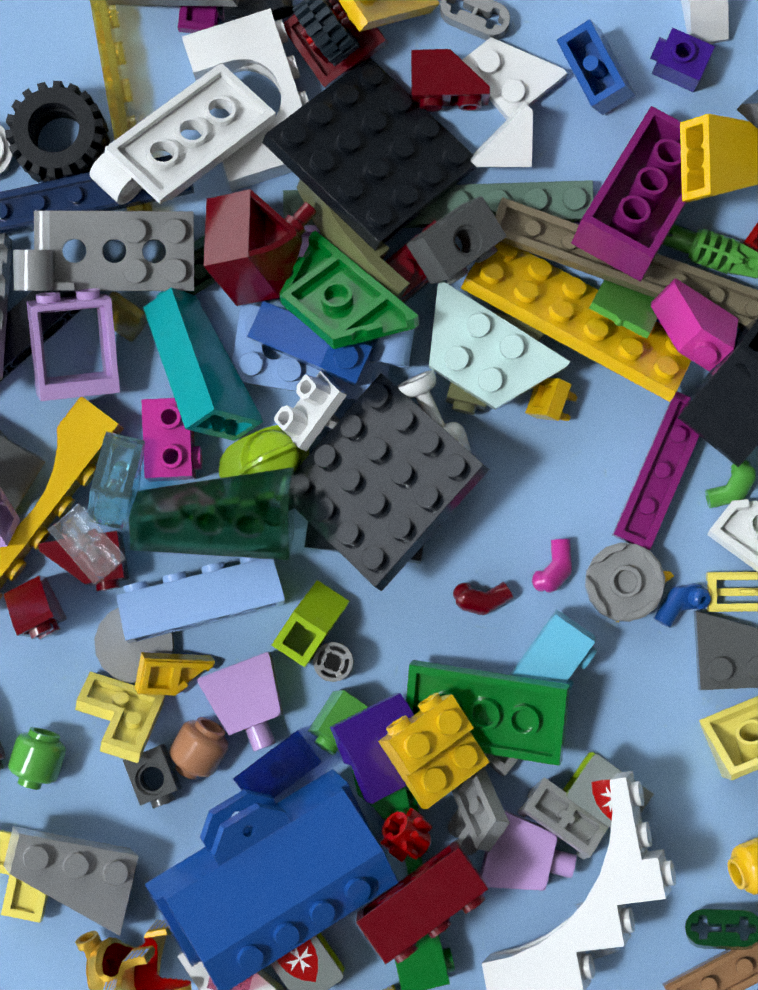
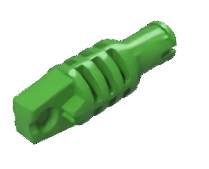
(714, 251)

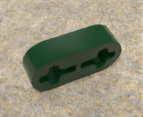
(722, 919)

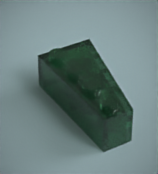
(218, 517)

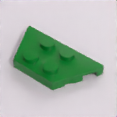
(341, 298)

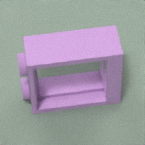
(79, 384)

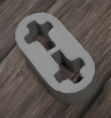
(474, 24)

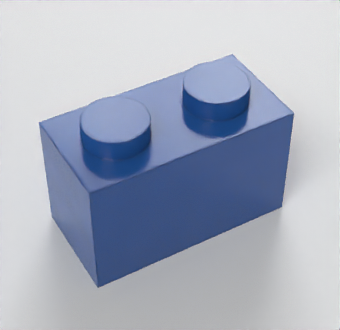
(595, 67)

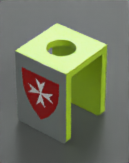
(591, 787)
(310, 966)

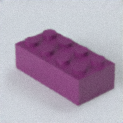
(637, 199)

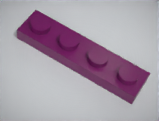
(657, 477)

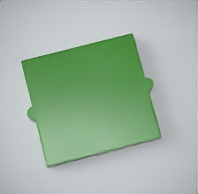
(625, 307)

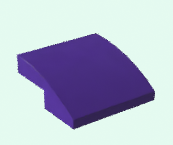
(359, 746)

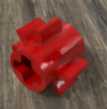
(406, 835)

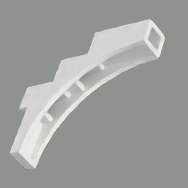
(602, 921)

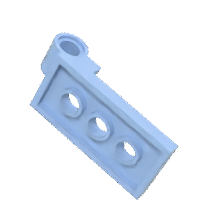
(287, 372)

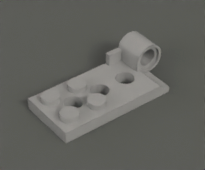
(49, 270)

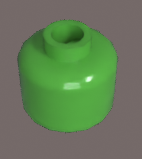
(37, 757)

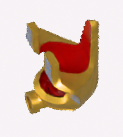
(124, 967)

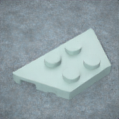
(485, 351)

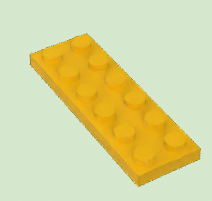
(560, 309)

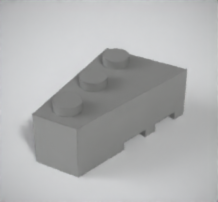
(75, 872)

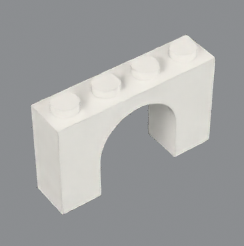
(253, 46)

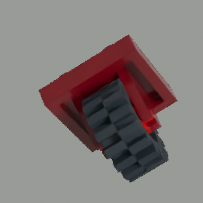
(330, 39)

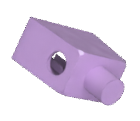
(245, 698)
(525, 857)

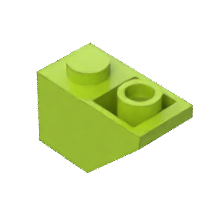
(310, 623)

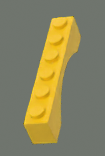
(76, 457)

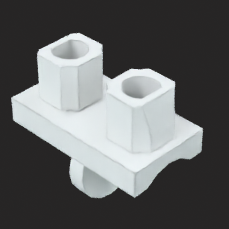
(313, 411)

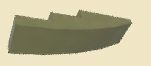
(352, 245)

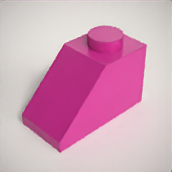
(695, 324)

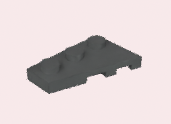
(725, 653)

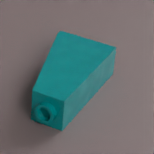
(199, 369)

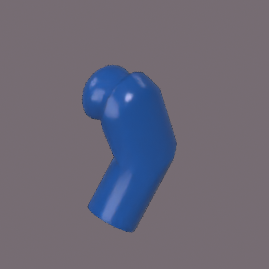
(680, 599)

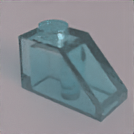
(116, 480)

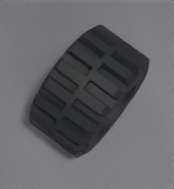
(41, 108)

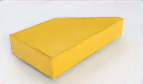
(169, 672)

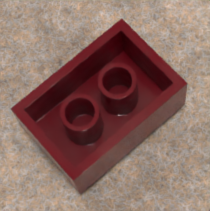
(422, 904)

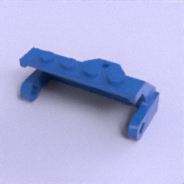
(270, 877)

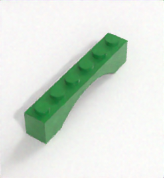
(429, 963)

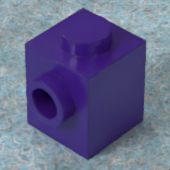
(681, 59)

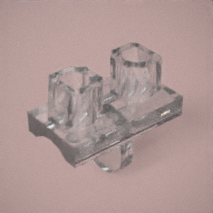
(87, 544)

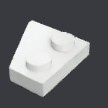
(513, 75)

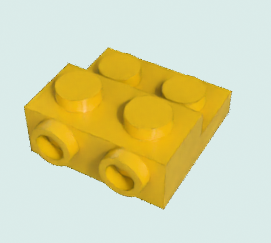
(433, 749)

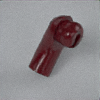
(479, 601)

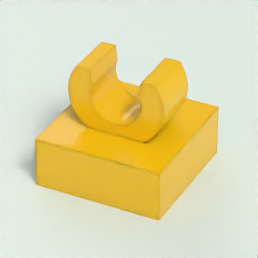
(549, 399)

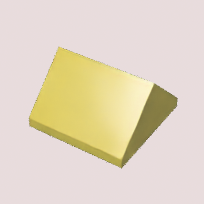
(734, 738)

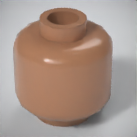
(198, 748)

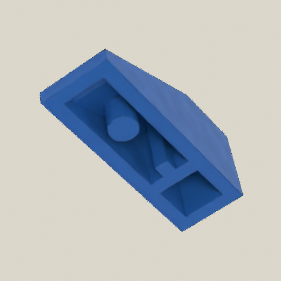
(290, 336)

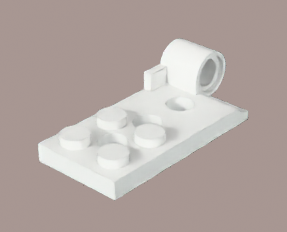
(128, 160)

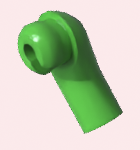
(736, 488)

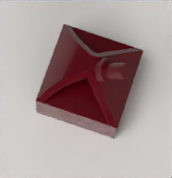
(251, 245)

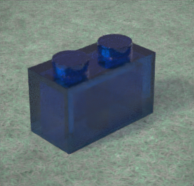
(280, 766)

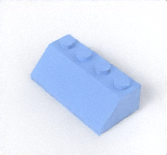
(198, 599)

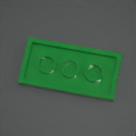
(508, 712)

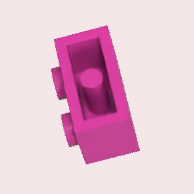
(168, 447)

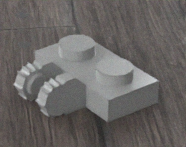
(479, 814)

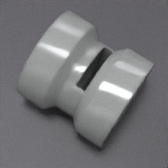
(338, 663)

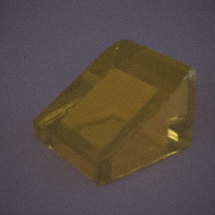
(127, 317)

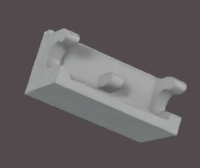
(563, 817)

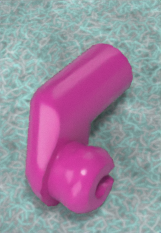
(558, 570)

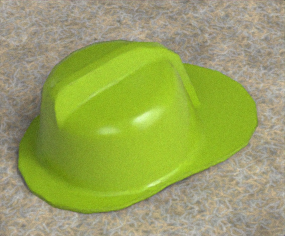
(261, 452)

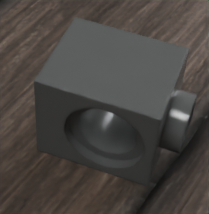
(158, 758)

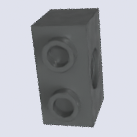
(436, 246)

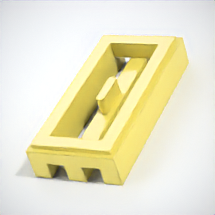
(713, 577)

